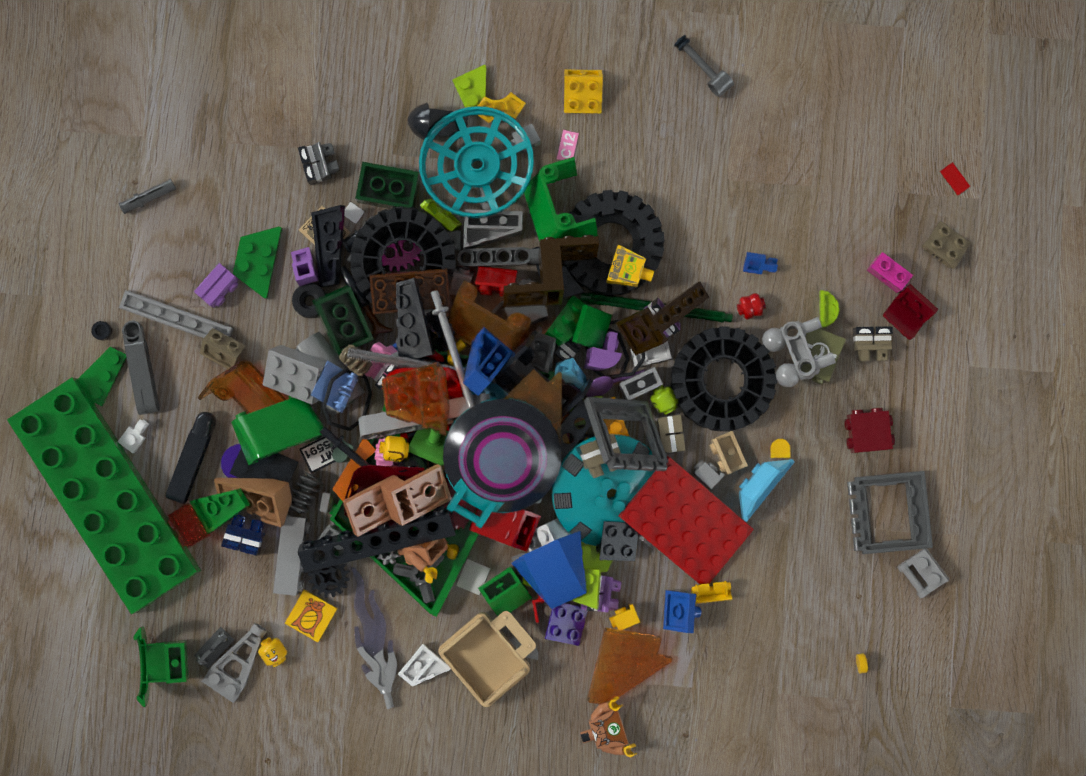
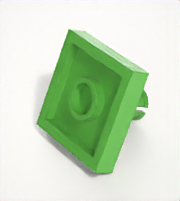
(428, 445)

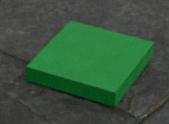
(592, 327)

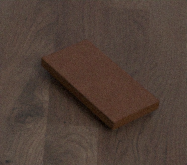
(384, 288)

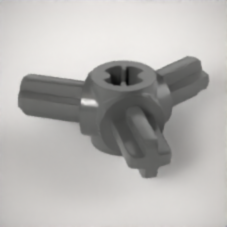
(411, 572)

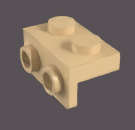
(728, 453)

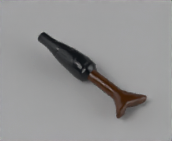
(364, 304)

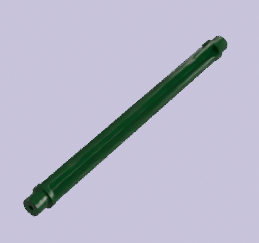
(636, 304)

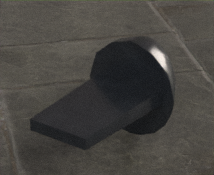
(424, 118)

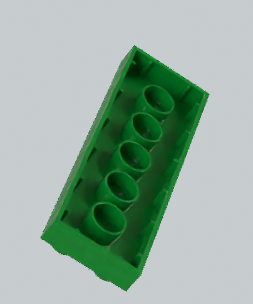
(103, 495)

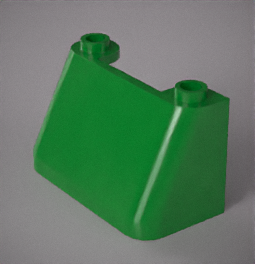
(276, 428)

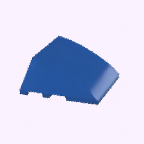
(555, 570)

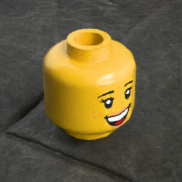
(272, 651)

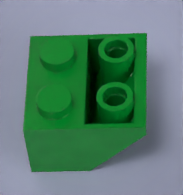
(505, 591)

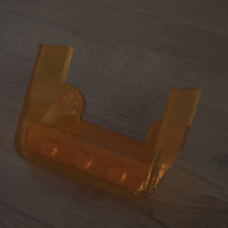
(245, 386)

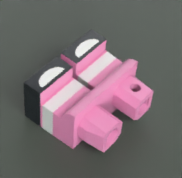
(380, 371)

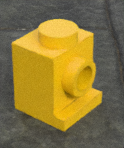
(624, 617)

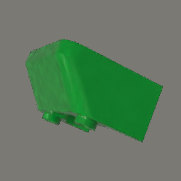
(541, 207)

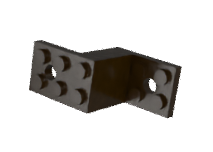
(550, 255)

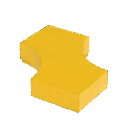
(510, 105)

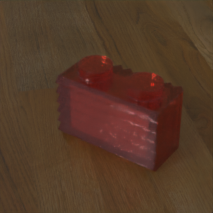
(188, 526)

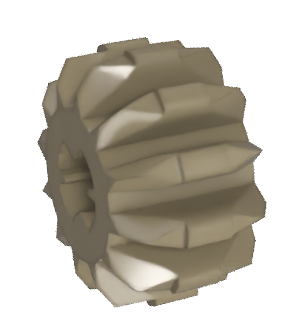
(357, 366)

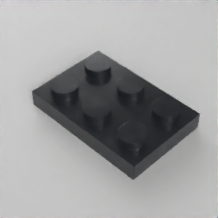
(273, 467)

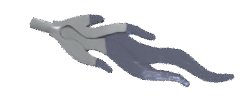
(373, 647)

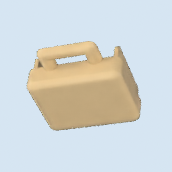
(486, 657)

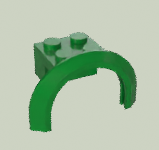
(160, 663)

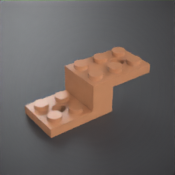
(397, 500)

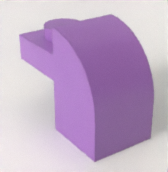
(304, 267)
(604, 358)

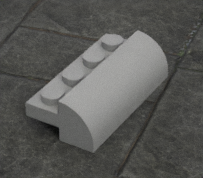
(319, 348)

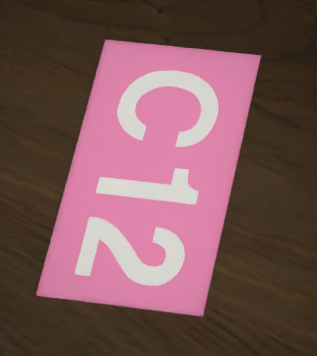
(567, 145)

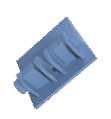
(341, 387)

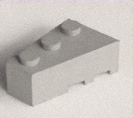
(491, 228)

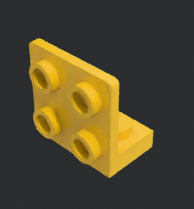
(583, 91)

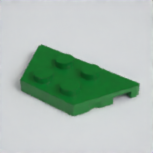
(257, 259)

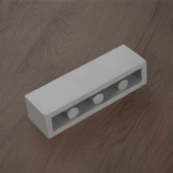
(288, 565)

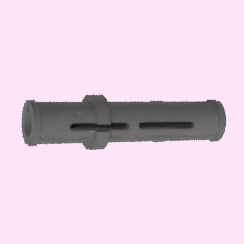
(147, 196)

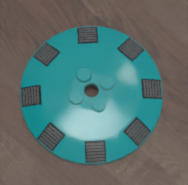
(583, 500)

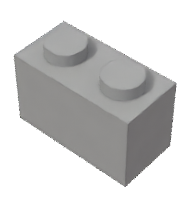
(640, 383)

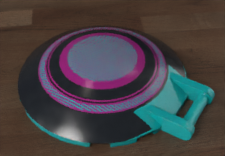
(500, 458)

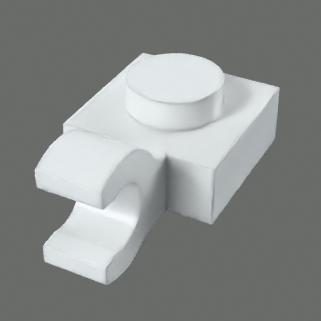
(133, 437)

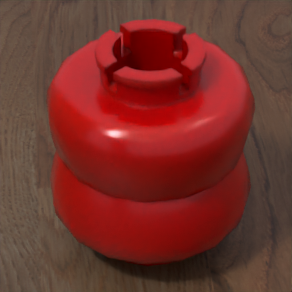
(751, 306)

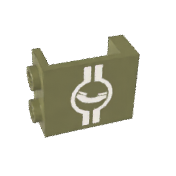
(820, 344)

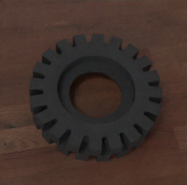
(636, 218)

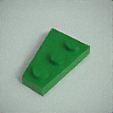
(219, 508)

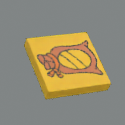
(311, 615)

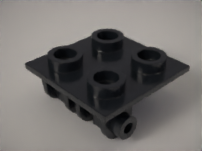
(618, 542)

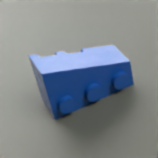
(485, 361)

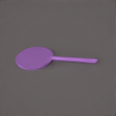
(603, 384)

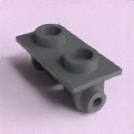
(213, 647)

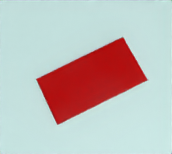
(955, 178)

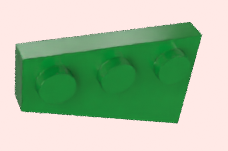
(566, 322)
(102, 375)

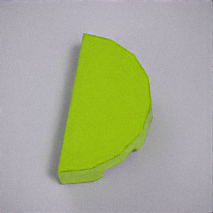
(828, 308)

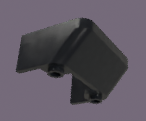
(519, 366)

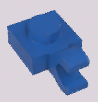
(757, 263)

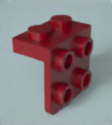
(909, 311)

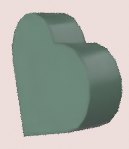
(338, 455)

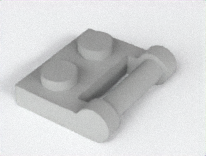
(927, 568)

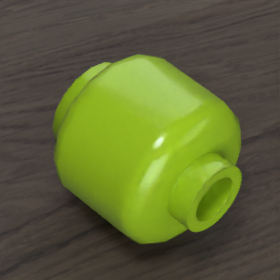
(664, 399)

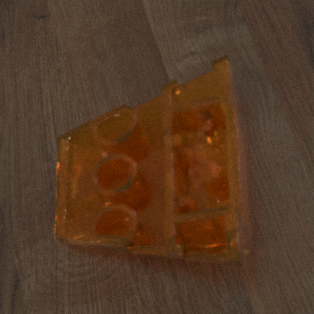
(418, 396)

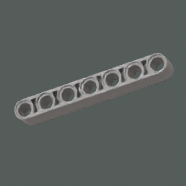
(381, 425)

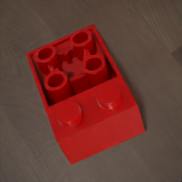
(493, 280)
(510, 528)

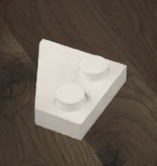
(423, 666)

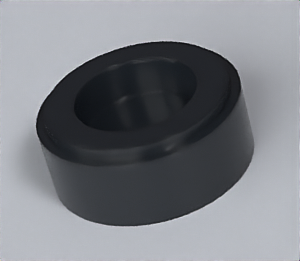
(101, 330)

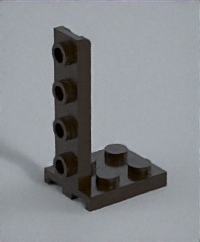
(646, 330)

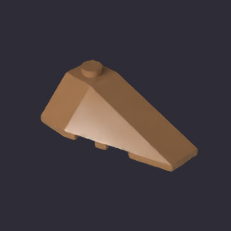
(266, 497)

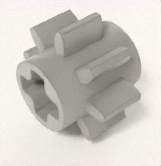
(385, 556)

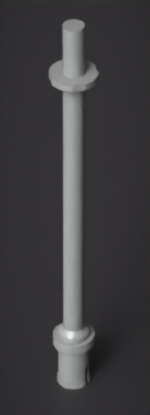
(440, 311)

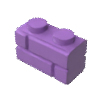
(216, 286)

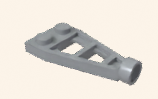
(223, 682)

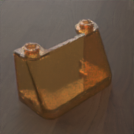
(470, 318)

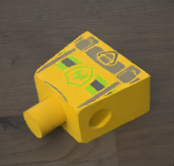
(628, 268)

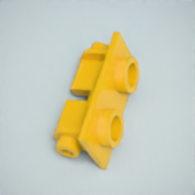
(718, 592)

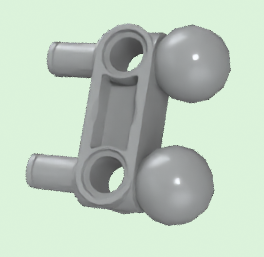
(788, 373)

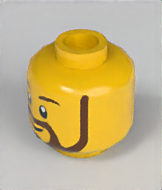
(394, 448)

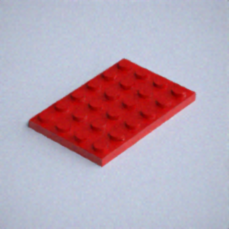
(686, 522)

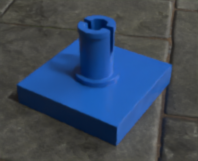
(680, 611)

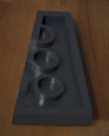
(328, 240)
(413, 330)

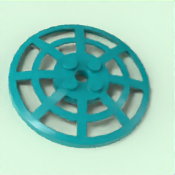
(476, 152)

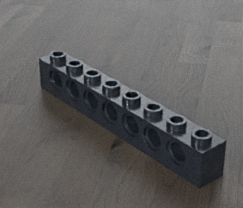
(313, 561)

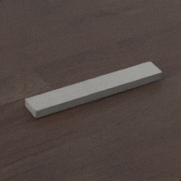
(170, 315)

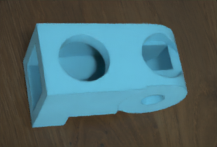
(571, 372)

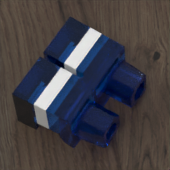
(242, 538)

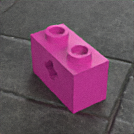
(889, 272)

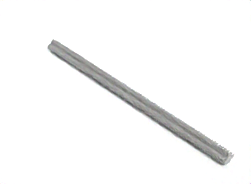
(389, 359)

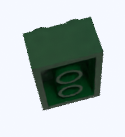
(387, 186)
(342, 319)

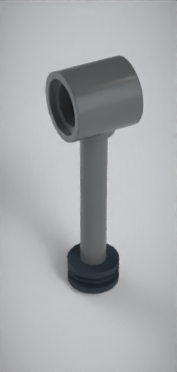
(719, 82)

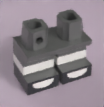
(315, 162)

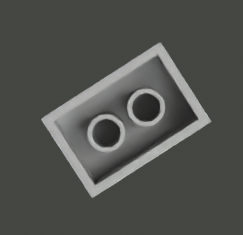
(292, 373)

